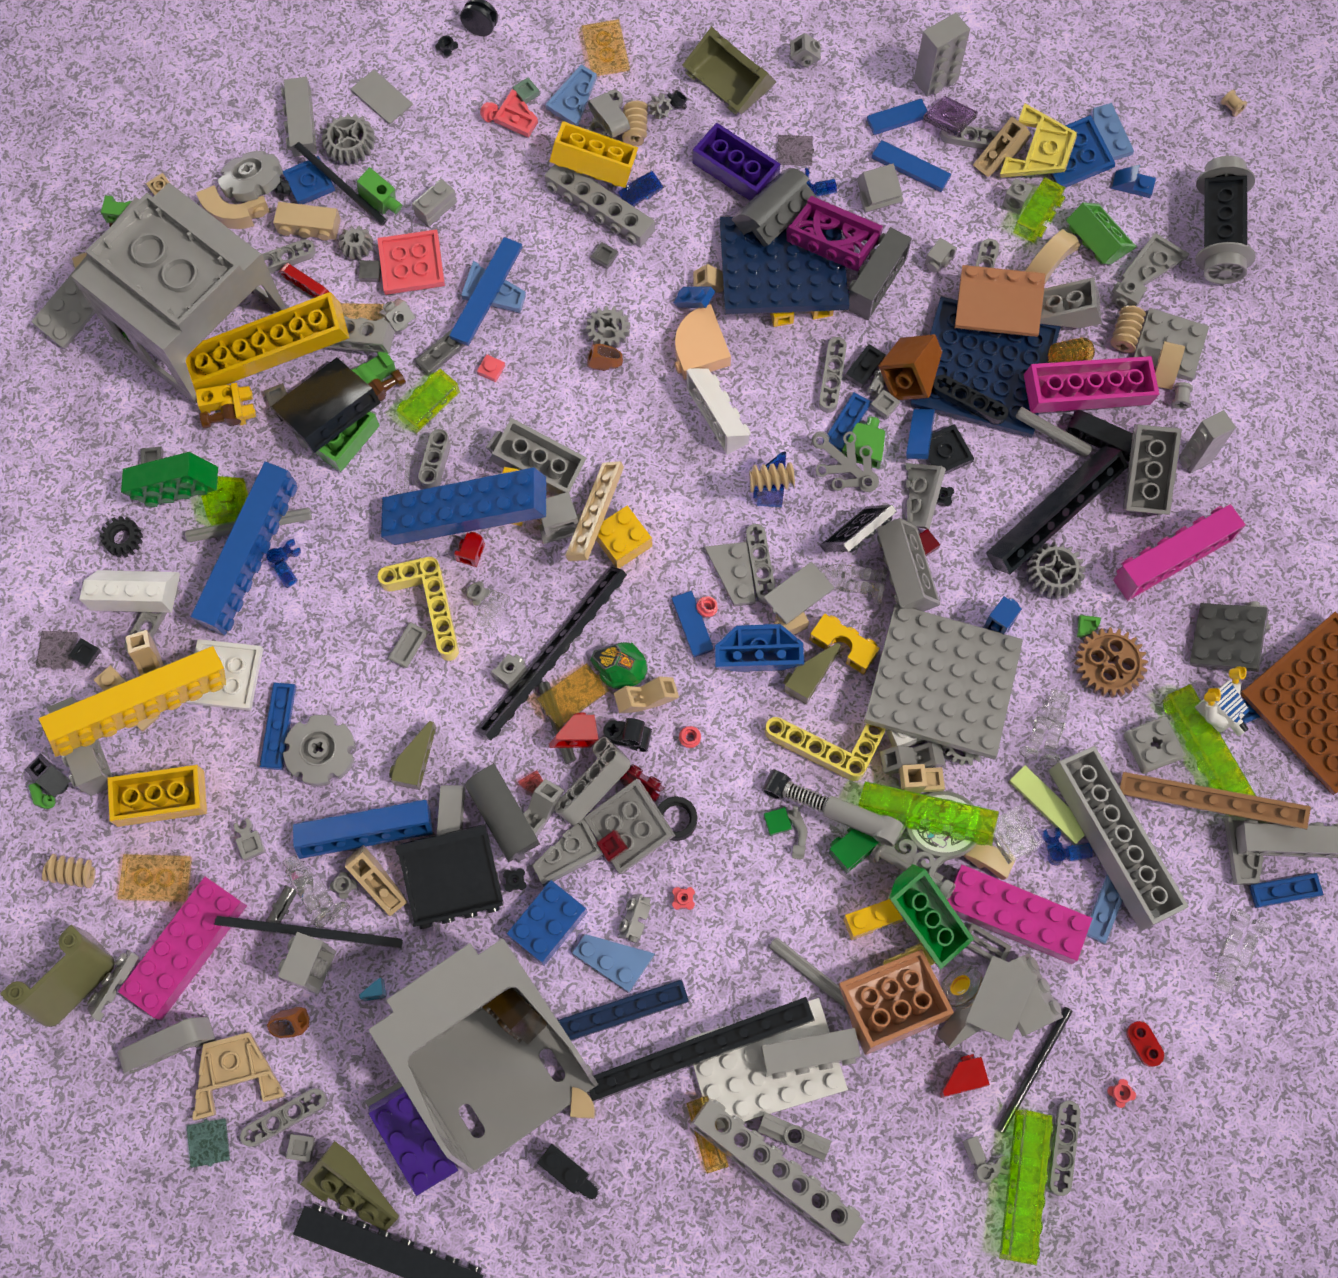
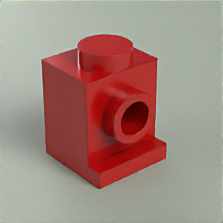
(470, 549)

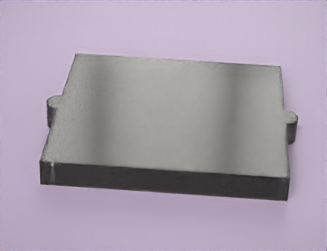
(795, 150)
(55, 648)

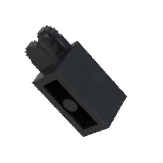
(567, 1172)

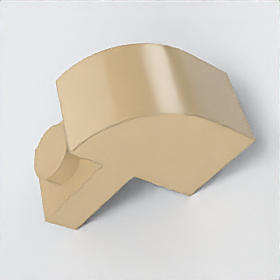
(921, 779)

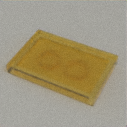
(605, 47)
(155, 878)

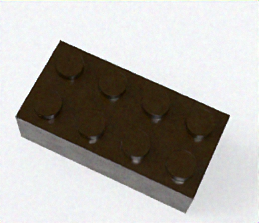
(515, 1016)

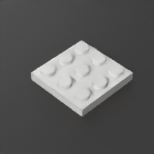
(241, 674)

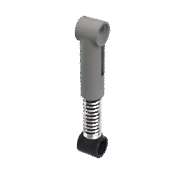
(882, 828)

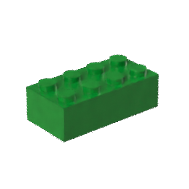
(169, 479)

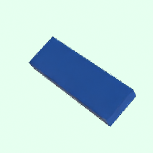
(897, 116)
(847, 419)
(920, 434)
(692, 624)
(1286, 890)

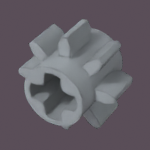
(654, 106)

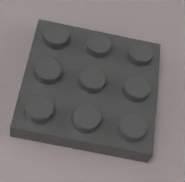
(1229, 636)

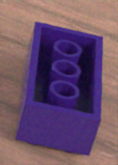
(734, 162)
(410, 1141)

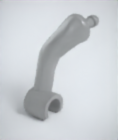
(796, 819)

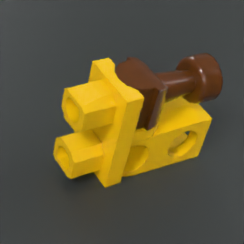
(230, 401)

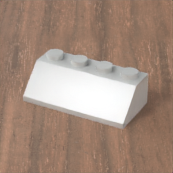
(717, 410)
(130, 591)

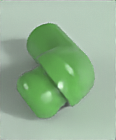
(39, 799)

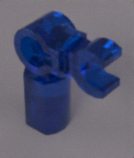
(822, 187)
(276, 559)
(1058, 854)

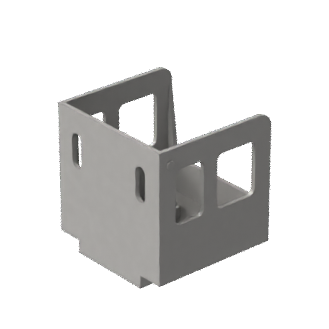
(170, 280)
(459, 1055)

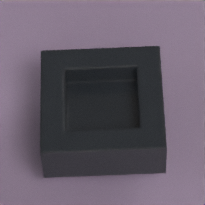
(84, 653)

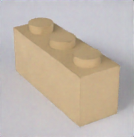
(307, 221)

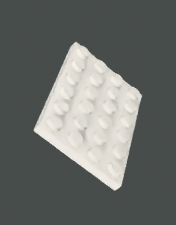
(746, 1091)

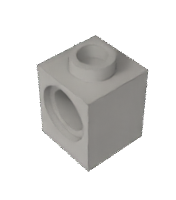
(1017, 196)

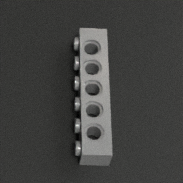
(595, 194)
(358, 340)

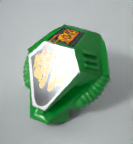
(620, 665)

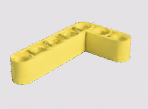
(434, 599)
(827, 748)

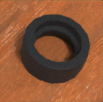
(686, 804)

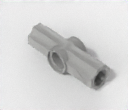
(809, 1143)

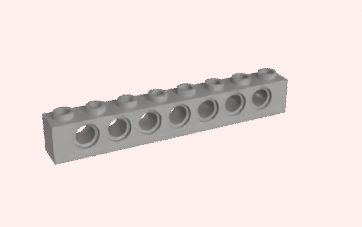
(849, 1222)

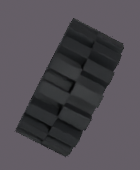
(129, 545)

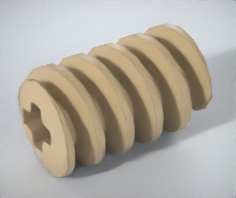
(636, 114)
(1128, 329)
(772, 476)
(69, 872)

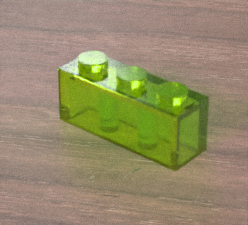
(1040, 210)
(427, 400)

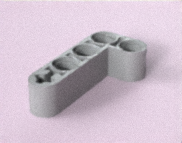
(594, 782)
(166, 1043)

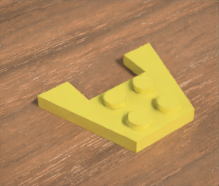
(1049, 147)

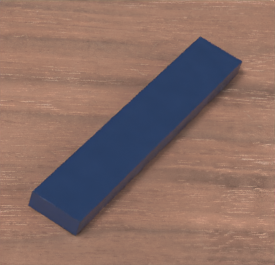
(624, 1010)

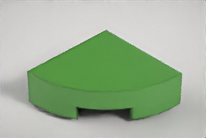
(1087, 625)

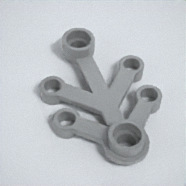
(848, 463)

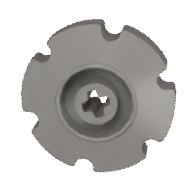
(250, 176)
(319, 766)

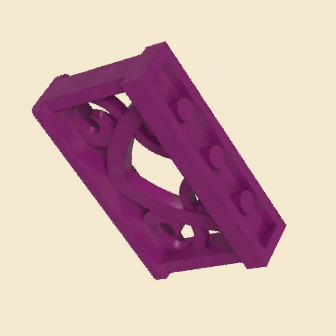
(827, 217)

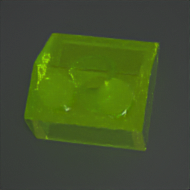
(227, 501)

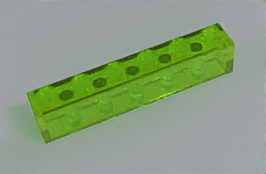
(1205, 743)
(931, 813)
(1026, 1187)

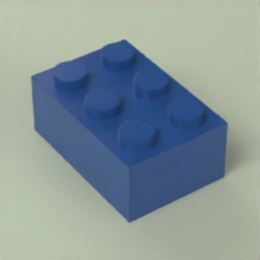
(547, 922)

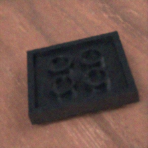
(858, 528)

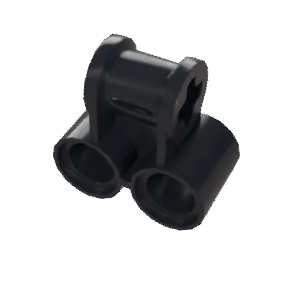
(629, 733)

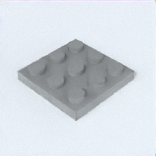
(1173, 329)
(636, 821)

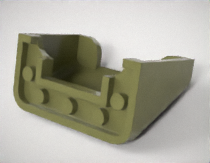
(728, 72)
(66, 982)

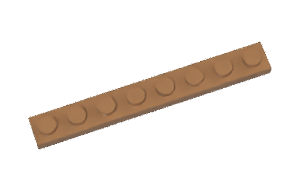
(1215, 800)

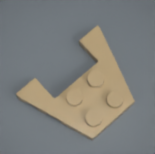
(231, 1063)

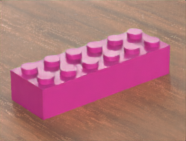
(1091, 384)
(1178, 552)
(1019, 914)
(181, 949)

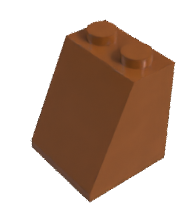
(911, 367)

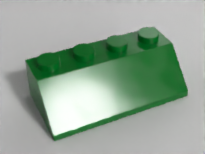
(929, 915)

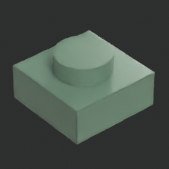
(526, 90)

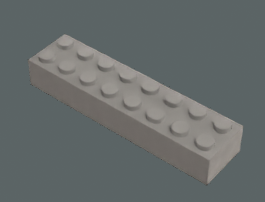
(1118, 838)

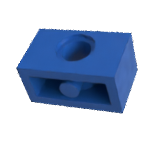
(1003, 616)

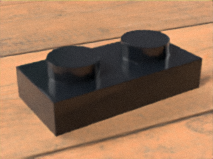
(865, 366)

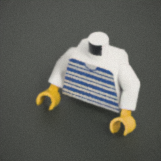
(1224, 705)

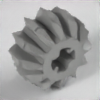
(355, 242)

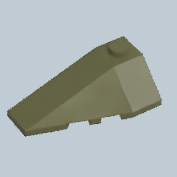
(345, 1181)

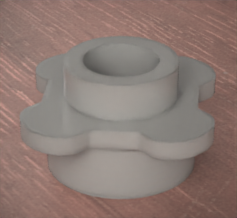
(476, 588)
(337, 885)

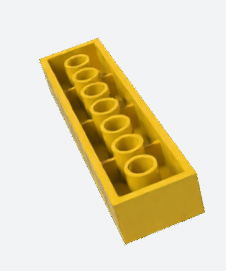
(267, 342)
(133, 701)

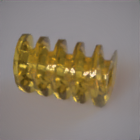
(1071, 350)

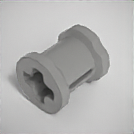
(1182, 395)

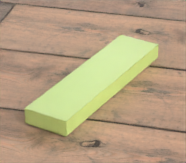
(1047, 803)

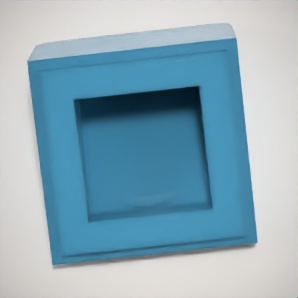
(374, 991)

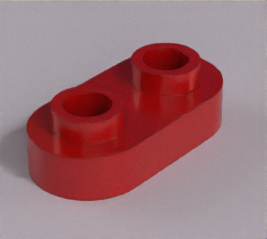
(1144, 1044)

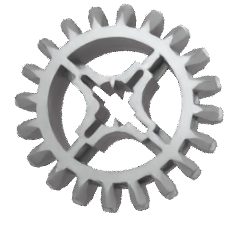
(349, 146)
(1071, 567)

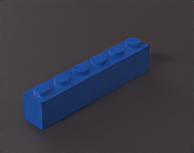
(362, 828)

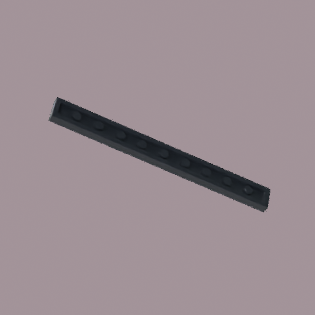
(550, 654)
(702, 1048)

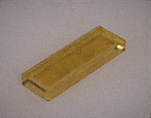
(711, 1155)

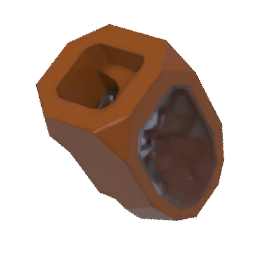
(604, 357)
(289, 1023)

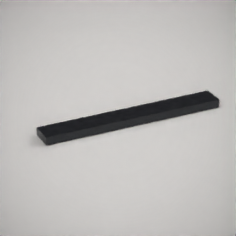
(309, 931)

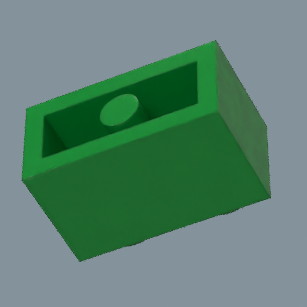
(852, 849)

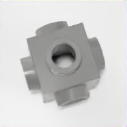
(805, 50)
(1128, 292)
(397, 314)

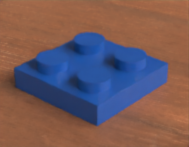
(307, 182)

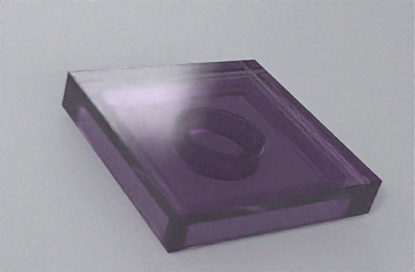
(950, 116)

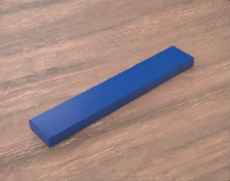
(486, 291)

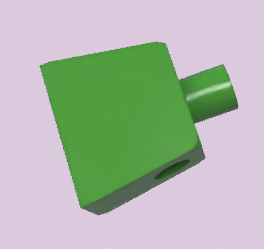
(378, 192)
(869, 435)

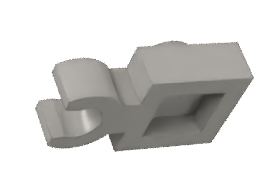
(250, 842)

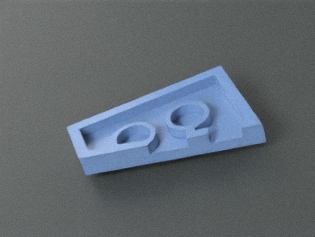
(509, 296)
(614, 960)

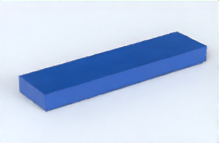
(911, 166)
(277, 726)

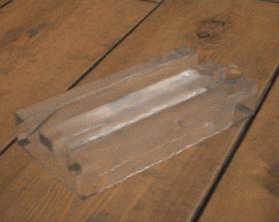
(407, 458)

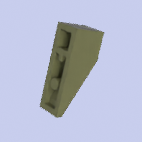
(808, 676)
(412, 762)

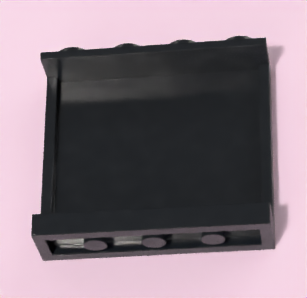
(326, 404)
(450, 876)

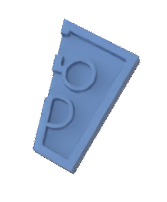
(573, 96)
(1112, 131)

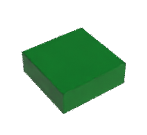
(777, 821)

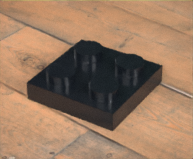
(949, 450)

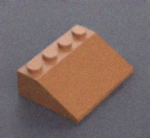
(1000, 300)
(894, 1001)

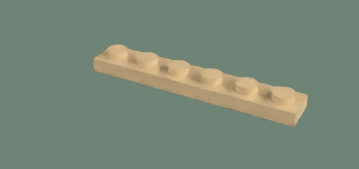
(594, 511)

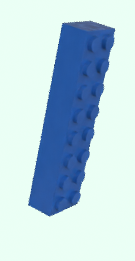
(464, 506)
(245, 549)

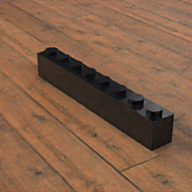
(1057, 509)
(378, 1247)

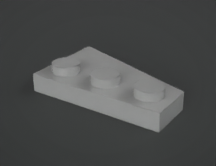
(924, 488)
(568, 854)

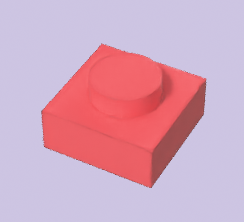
(491, 368)

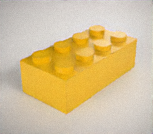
(593, 154)
(157, 795)

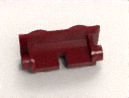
(650, 783)

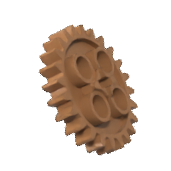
(1128, 654)

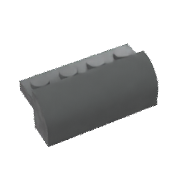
(775, 206)
(501, 813)

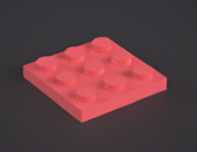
(411, 262)

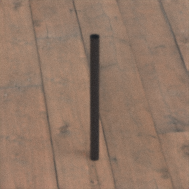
(340, 183)
(1034, 1070)

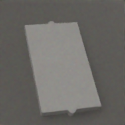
(381, 96)
(798, 593)

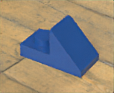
(1132, 182)

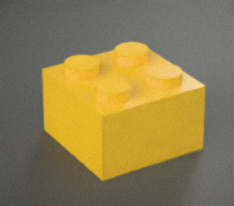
(623, 537)

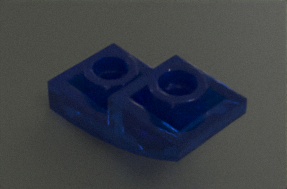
(641, 188)

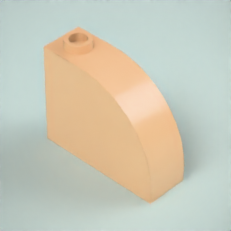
(700, 343)

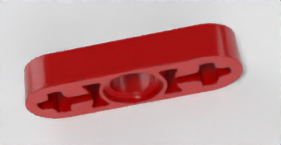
(302, 281)

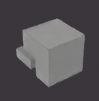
(879, 188)
(560, 518)

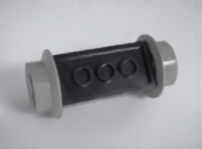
(1225, 220)

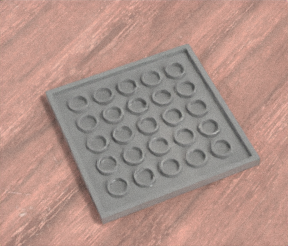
(944, 681)

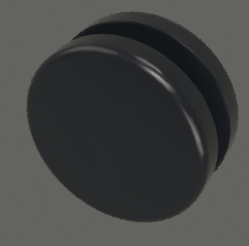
(479, 17)

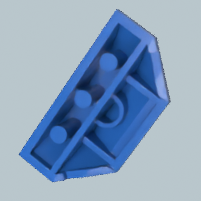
(759, 649)

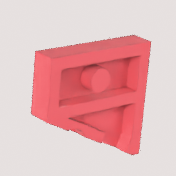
(516, 115)

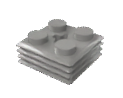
(1154, 757)

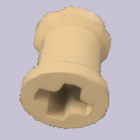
(1233, 102)

